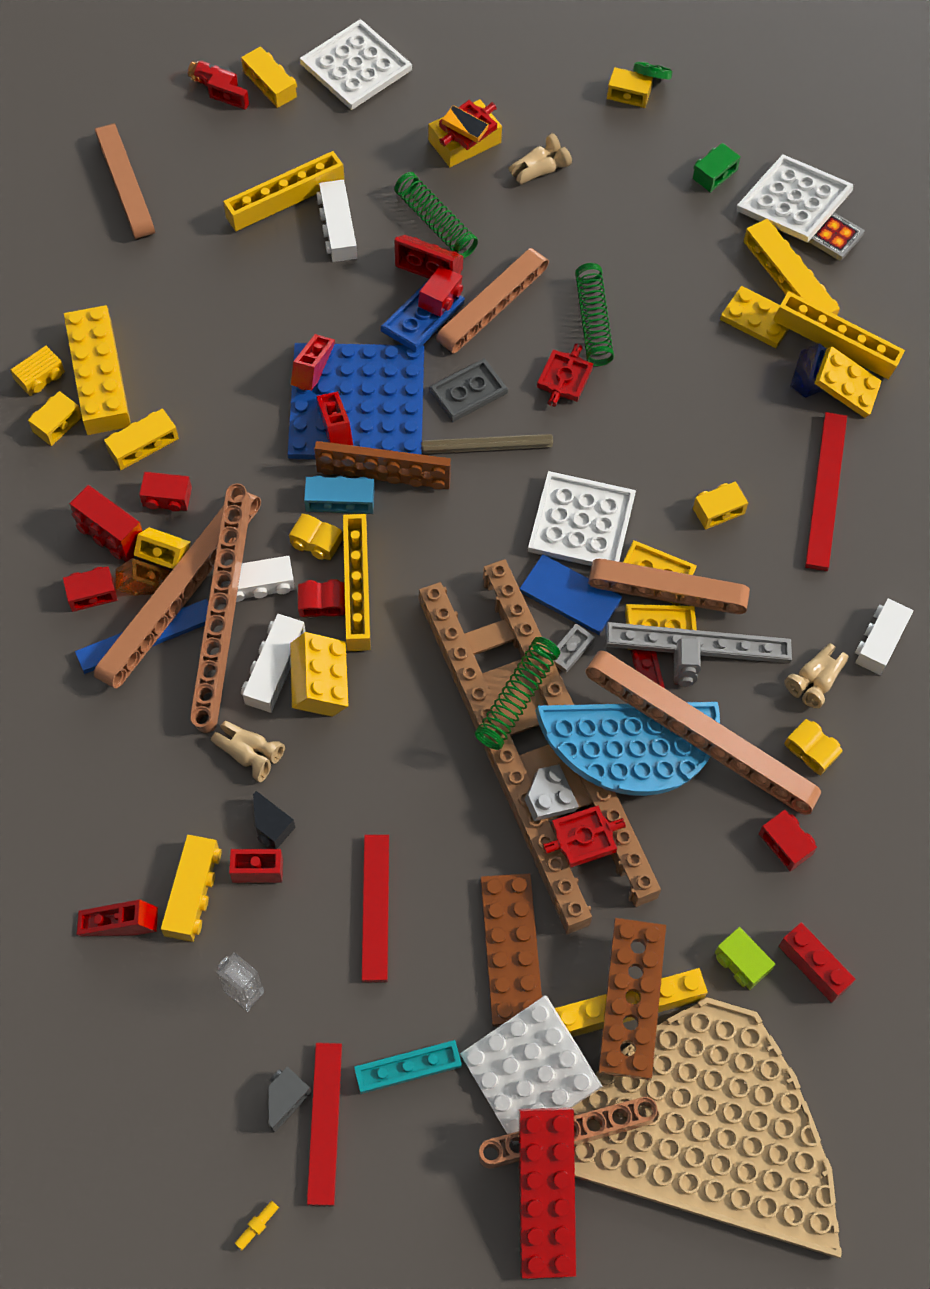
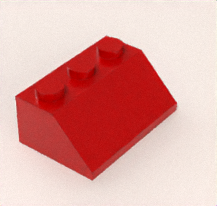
(423, 257)

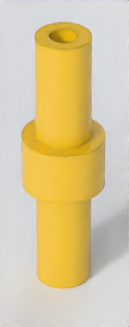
(256, 1225)

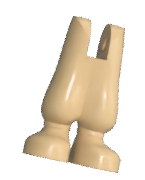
(541, 161)
(821, 672)
(246, 745)

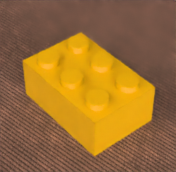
(453, 152)
(318, 674)

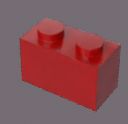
(440, 291)
(165, 491)
(90, 588)
(788, 840)
(256, 865)

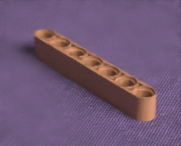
(125, 181)
(492, 300)
(669, 586)
(582, 1133)

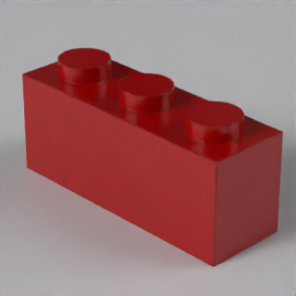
(816, 962)

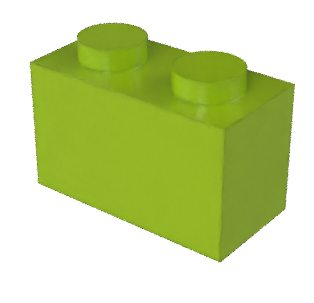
(744, 958)

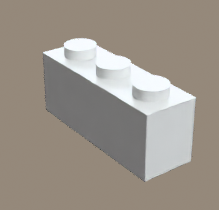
(264, 578)
(883, 636)

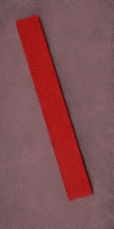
(826, 492)

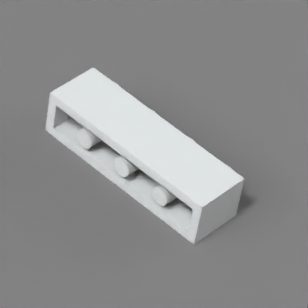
(338, 221)
(273, 663)

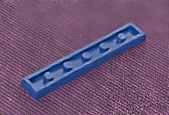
(186, 620)

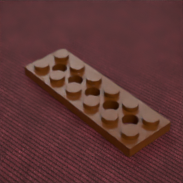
(383, 465)
(618, 1008)

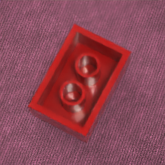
(105, 523)

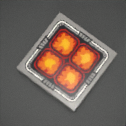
(837, 236)

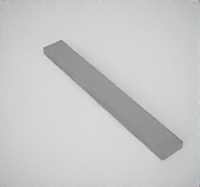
(711, 643)

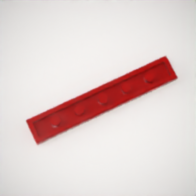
(375, 909)
(324, 1125)

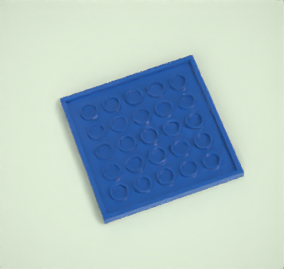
(378, 391)

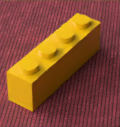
(190, 888)

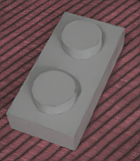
(572, 647)

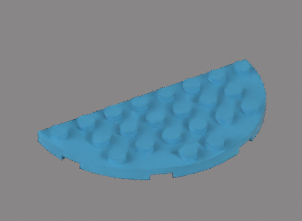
(622, 746)

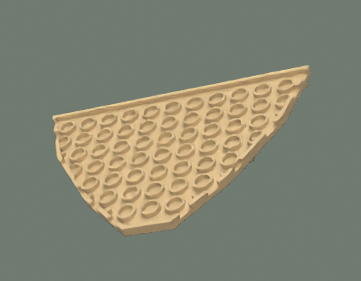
(726, 1131)

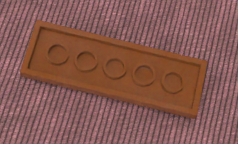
(510, 945)

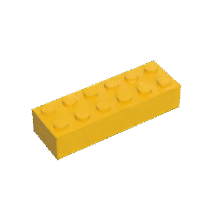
(97, 370)

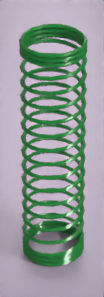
(458, 245)
(584, 267)
(480, 731)

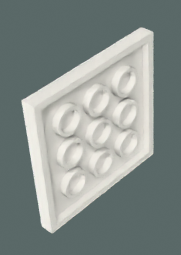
(356, 64)
(795, 197)
(581, 519)
(530, 1065)

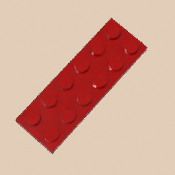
(547, 1193)

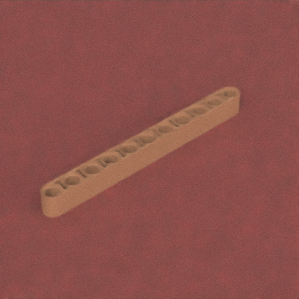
(165, 603)
(221, 617)
(703, 732)

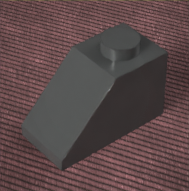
(285, 1096)

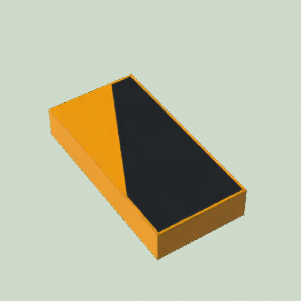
(465, 124)

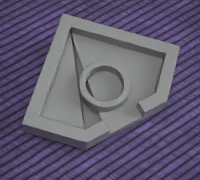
(550, 794)

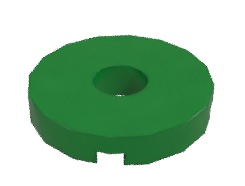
(652, 70)

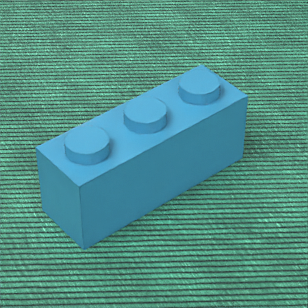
(339, 494)

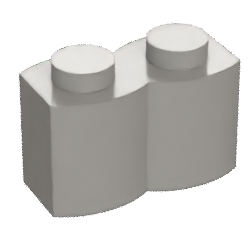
(687, 661)

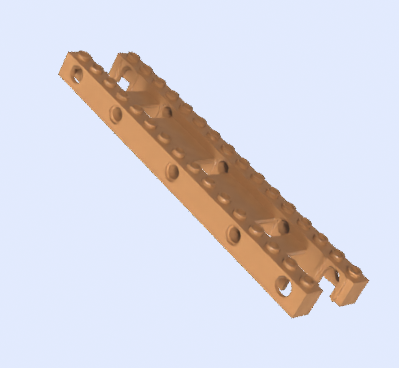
(515, 770)

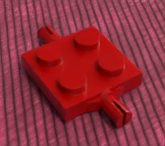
(476, 111)
(565, 375)
(584, 836)

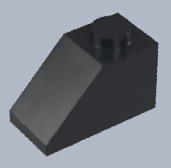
(271, 822)

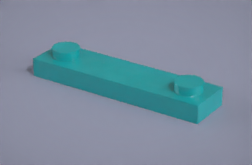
(407, 1067)

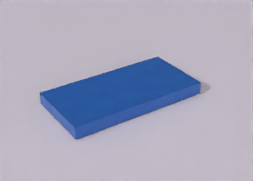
(414, 325)
(570, 594)

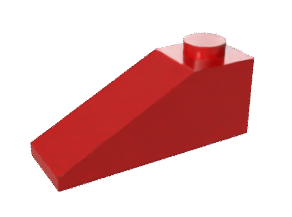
(311, 362)
(335, 419)
(118, 919)

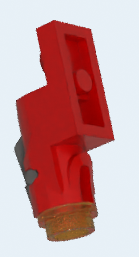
(220, 83)

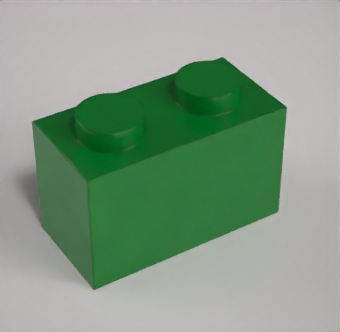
(716, 167)

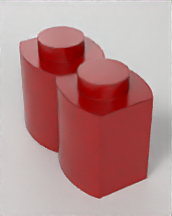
(321, 598)

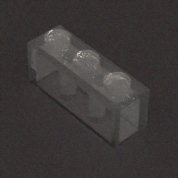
(240, 981)

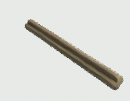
(487, 443)

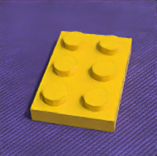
(754, 316)
(848, 382)

